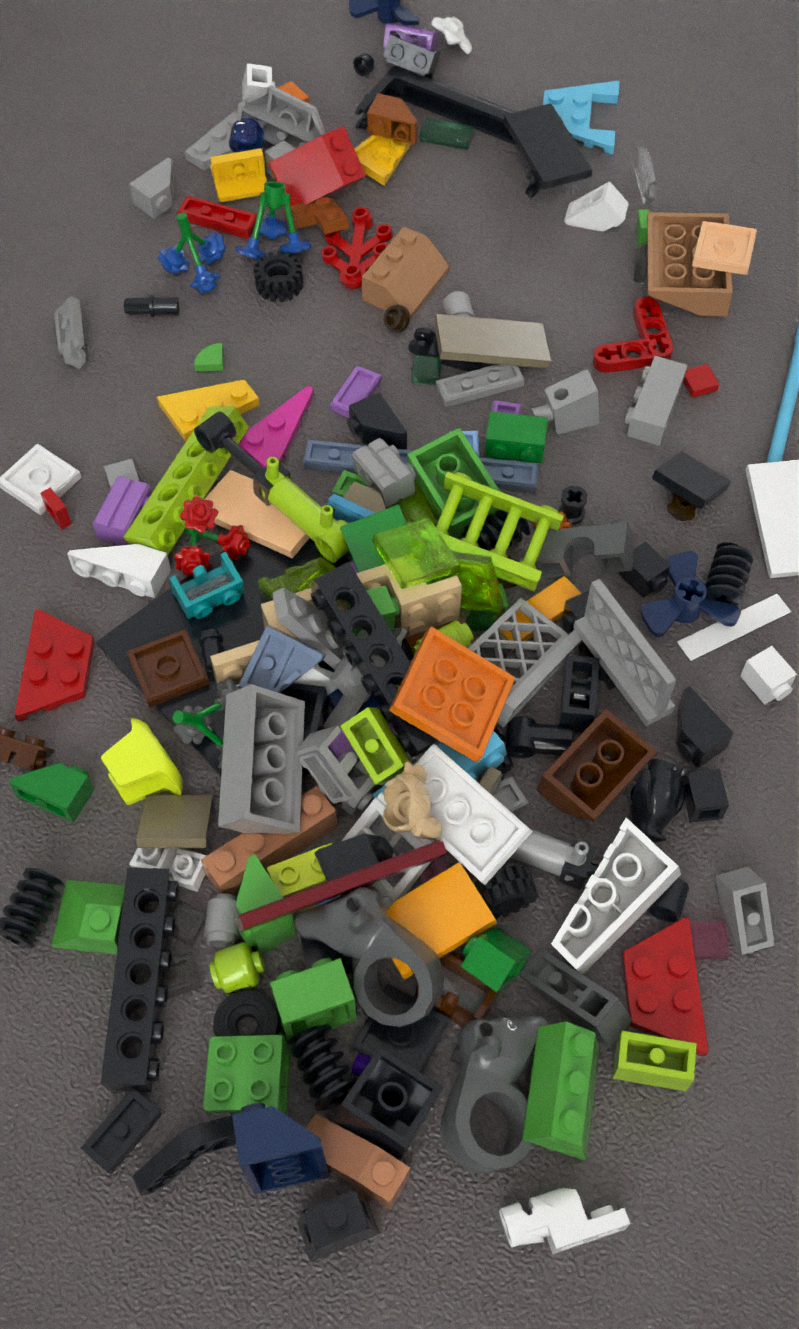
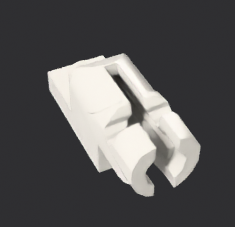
(561, 1219)

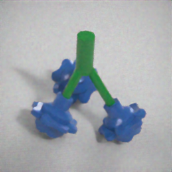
(210, 249)

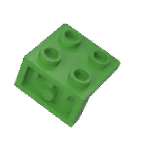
(246, 1073)

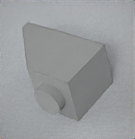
(155, 189)
(746, 909)

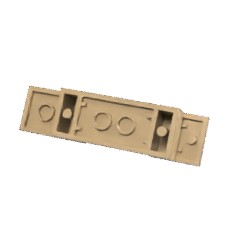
(418, 611)

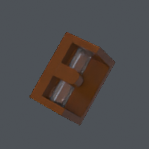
(463, 995)

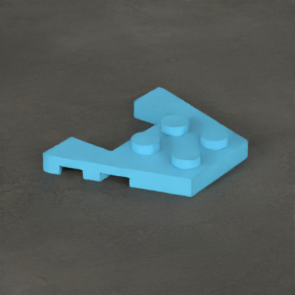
(574, 109)

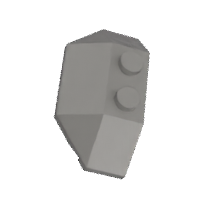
(282, 116)

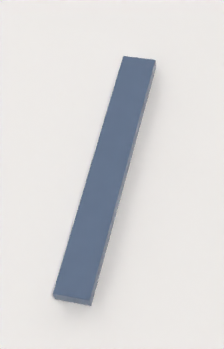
(338, 457)

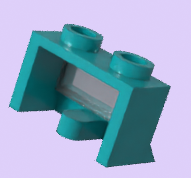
(208, 589)

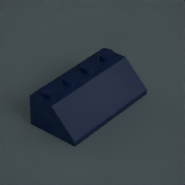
(276, 1149)

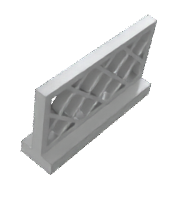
(626, 655)
(539, 670)

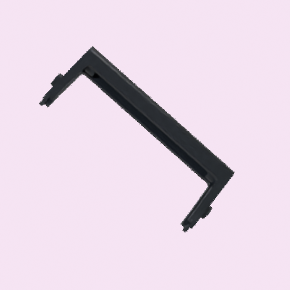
(445, 102)

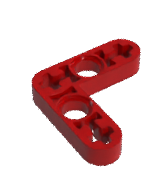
(645, 347)

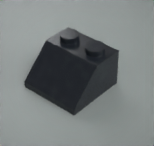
(388, 1103)

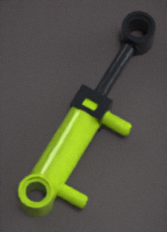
(275, 487)

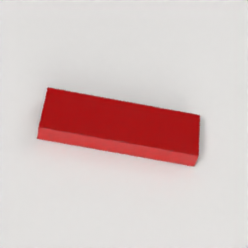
(218, 217)

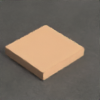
(724, 247)

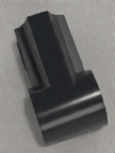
(528, 738)

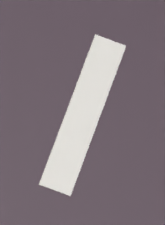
(719, 634)

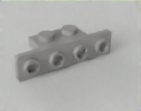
(349, 682)

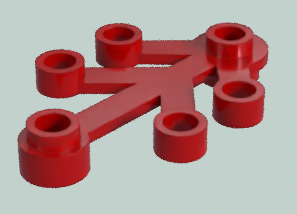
(352, 273)

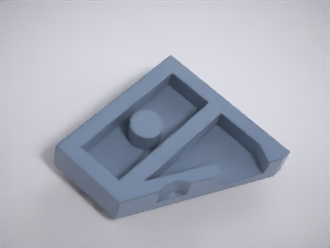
(279, 661)

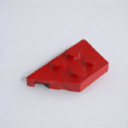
(54, 666)
(665, 986)

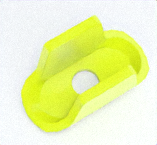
(141, 765)

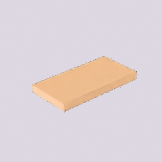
(262, 523)

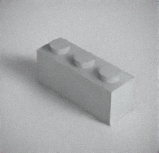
(655, 400)

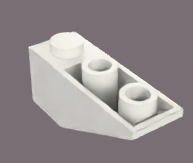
(126, 566)

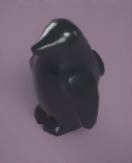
(657, 797)

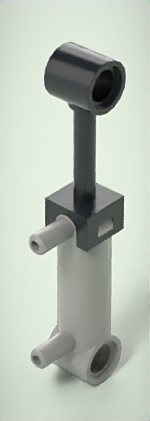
(574, 863)

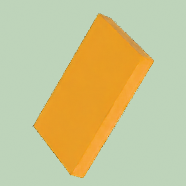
(442, 913)

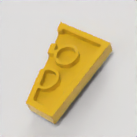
(380, 157)
(189, 406)

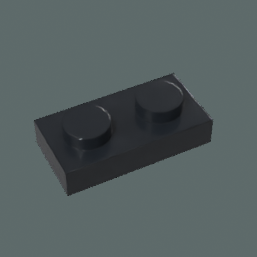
(121, 1131)

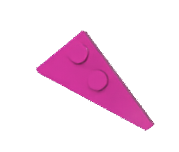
(277, 430)

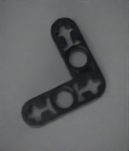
(184, 1151)

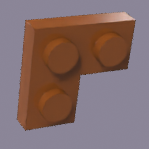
(322, 212)

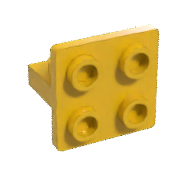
(238, 174)

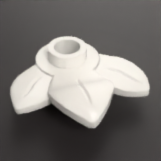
(453, 31)

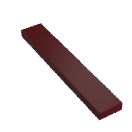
(340, 886)

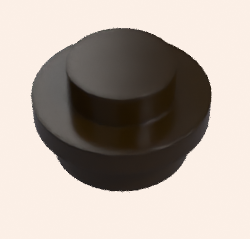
(397, 318)

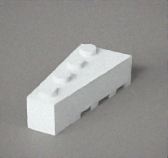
(616, 895)

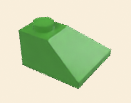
(89, 917)

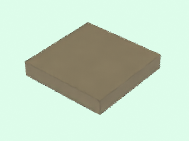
(175, 821)

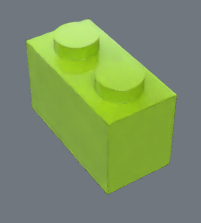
(375, 745)
(654, 1061)

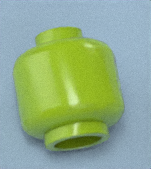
(236, 968)

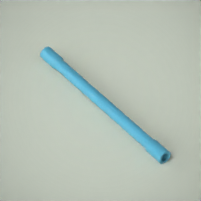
(786, 407)

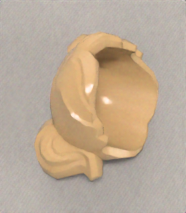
(410, 804)

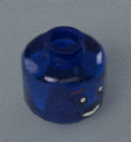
(246, 135)

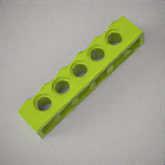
(188, 476)

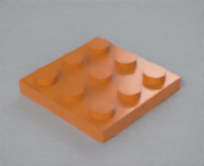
(452, 694)

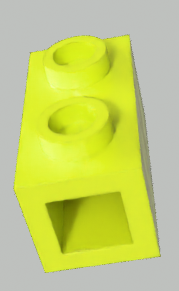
(297, 873)

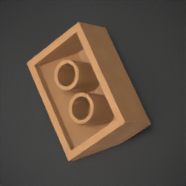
(404, 272)

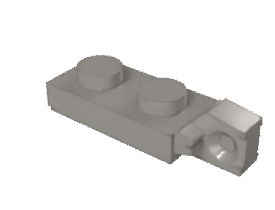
(70, 332)

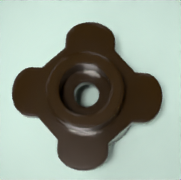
(680, 511)

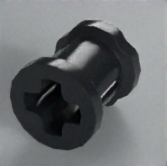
(573, 504)

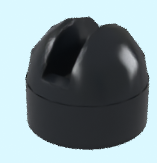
(363, 67)

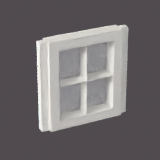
(372, 823)

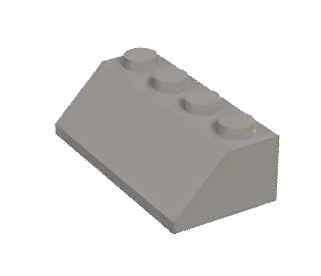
(260, 762)

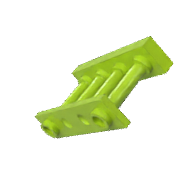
(520, 573)

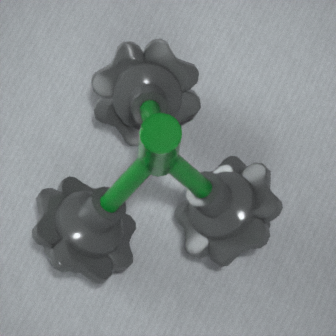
(195, 723)

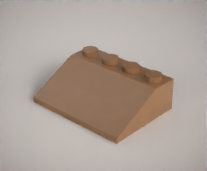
(670, 257)

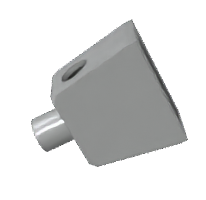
(571, 403)

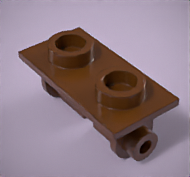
(29, 751)

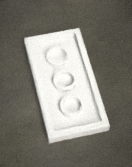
(776, 508)
(473, 822)

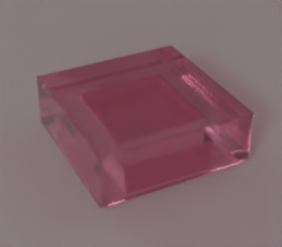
(709, 940)

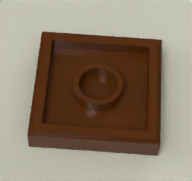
(167, 668)

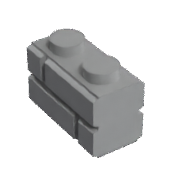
(384, 471)

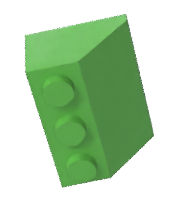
(562, 1089)

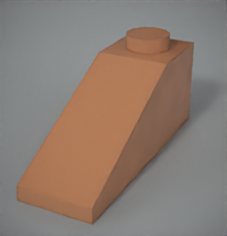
(360, 1162)

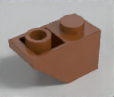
(391, 119)

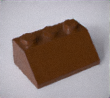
(595, 768)

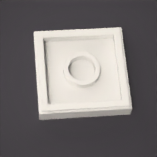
(35, 473)

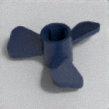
(387, 11)
(687, 599)

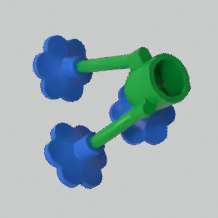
(273, 198)

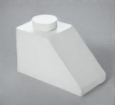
(598, 209)

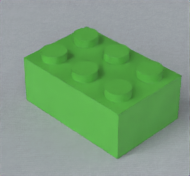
(449, 454)

